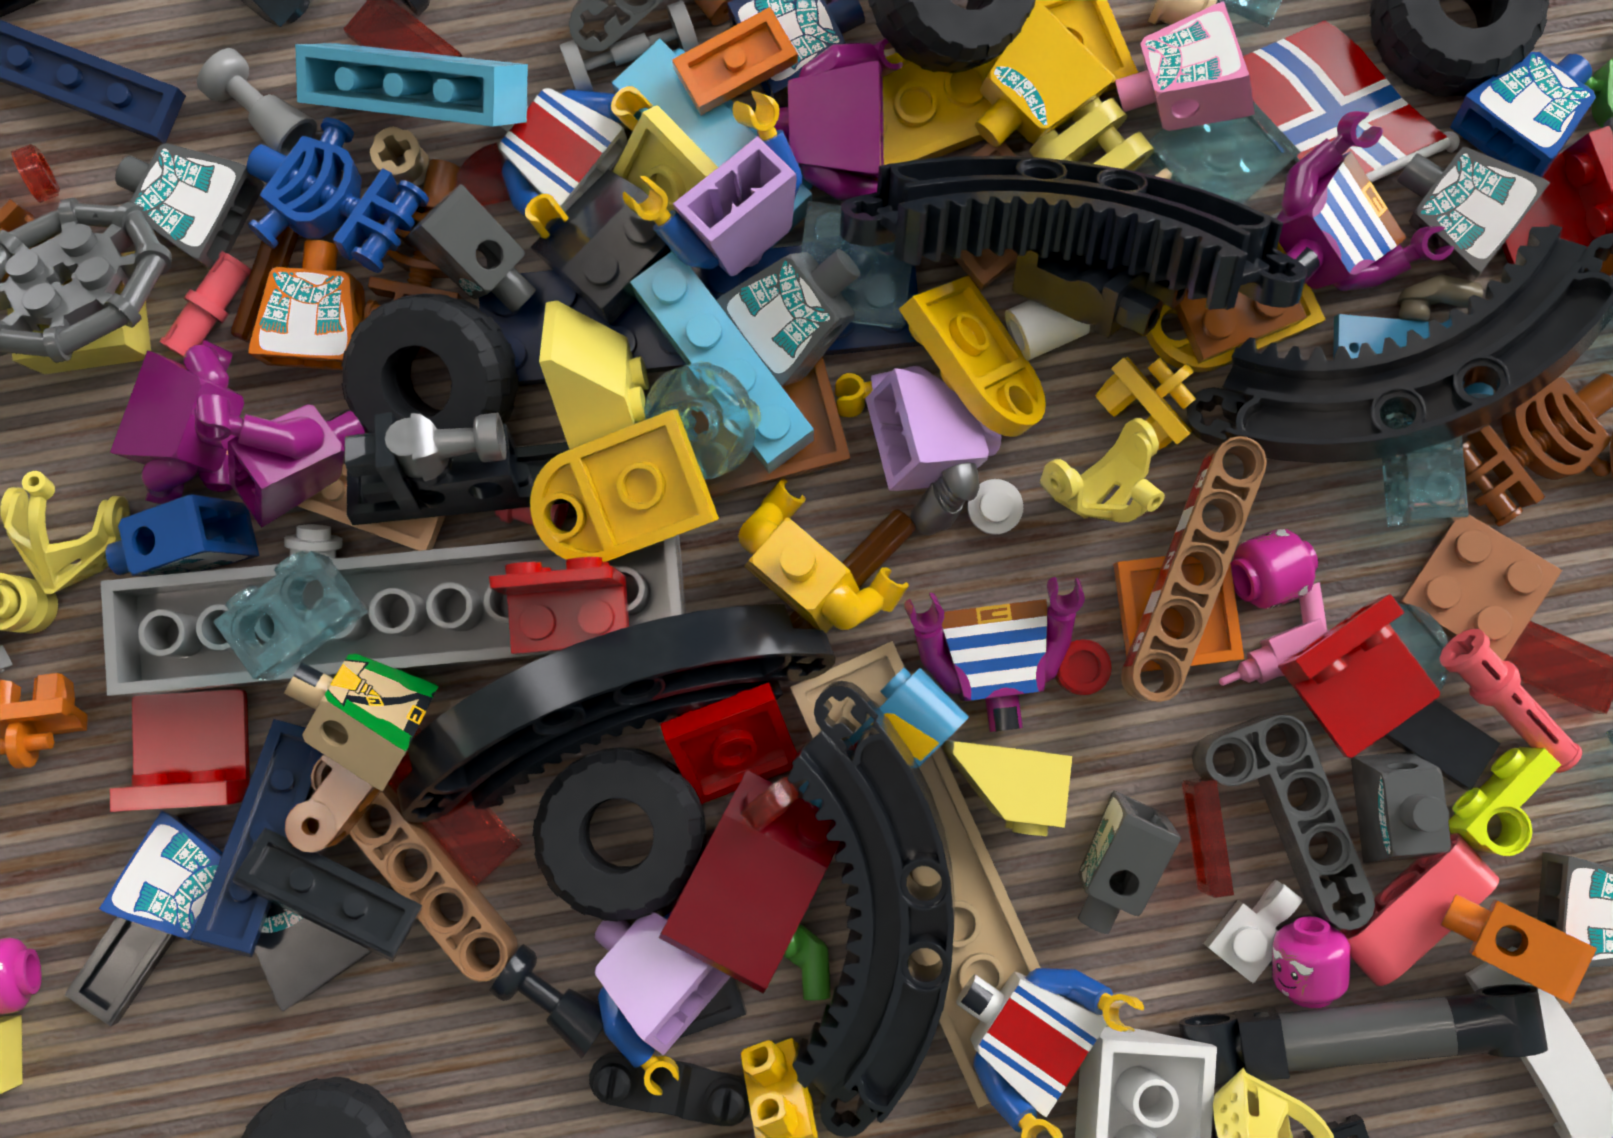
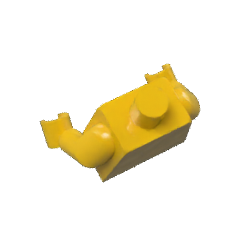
(806, 572)

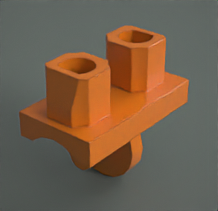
(31, 724)

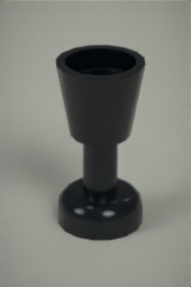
(571, 1014)

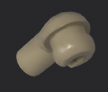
(1435, 290)

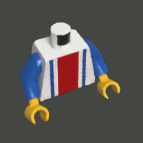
(565, 149)
(1037, 1038)

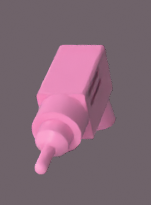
(1264, 662)

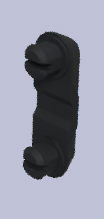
(696, 1096)

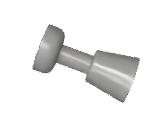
(274, 120)

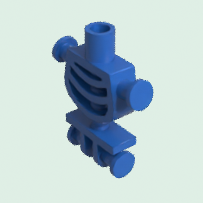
(313, 201)

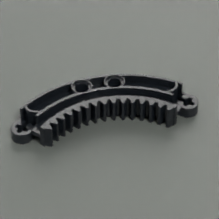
(1082, 211)
(1513, 340)
(596, 691)
(886, 828)

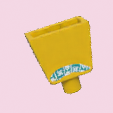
(1040, 81)

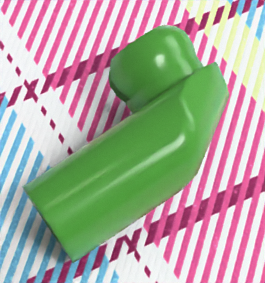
(812, 957)

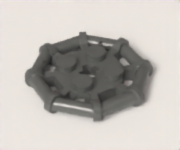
(94, 261)

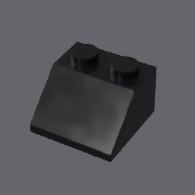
(603, 246)

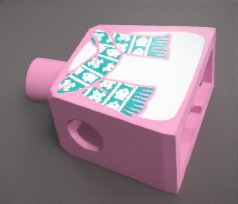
(1191, 73)

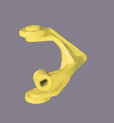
(1123, 466)
(52, 562)
(1258, 1110)

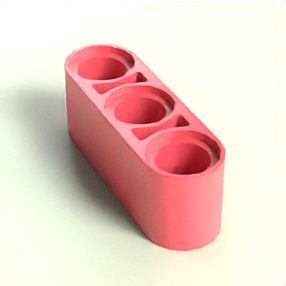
(1413, 907)

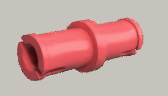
(206, 304)

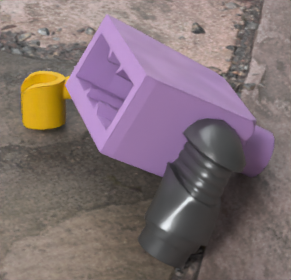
(922, 439)

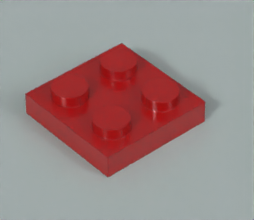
(729, 738)

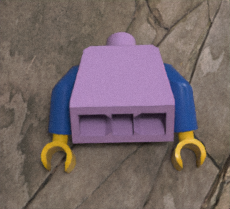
(738, 206)
(649, 992)

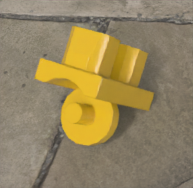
(1131, 384)
(776, 1099)

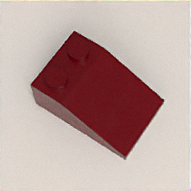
(751, 888)

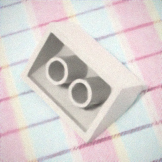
(1146, 1087)

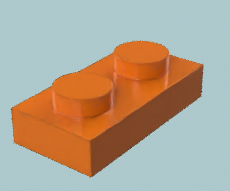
(735, 61)

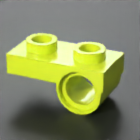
(1514, 781)

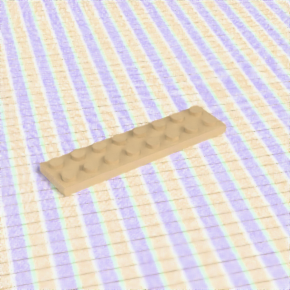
(986, 927)

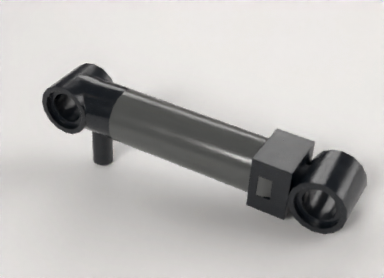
(1271, 1044)

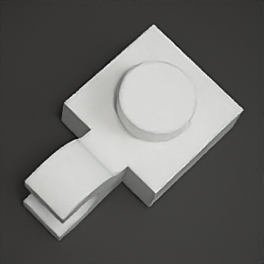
(1247, 935)

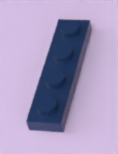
(88, 83)
(281, 780)

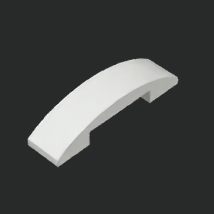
(1566, 1071)

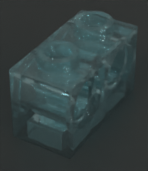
(1424, 483)
(295, 627)

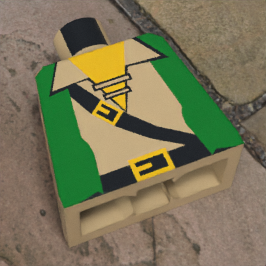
(362, 714)

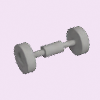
(630, 48)

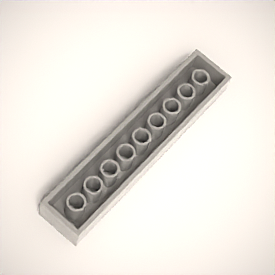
(420, 607)

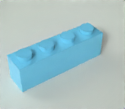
(412, 83)
(713, 132)
(705, 333)

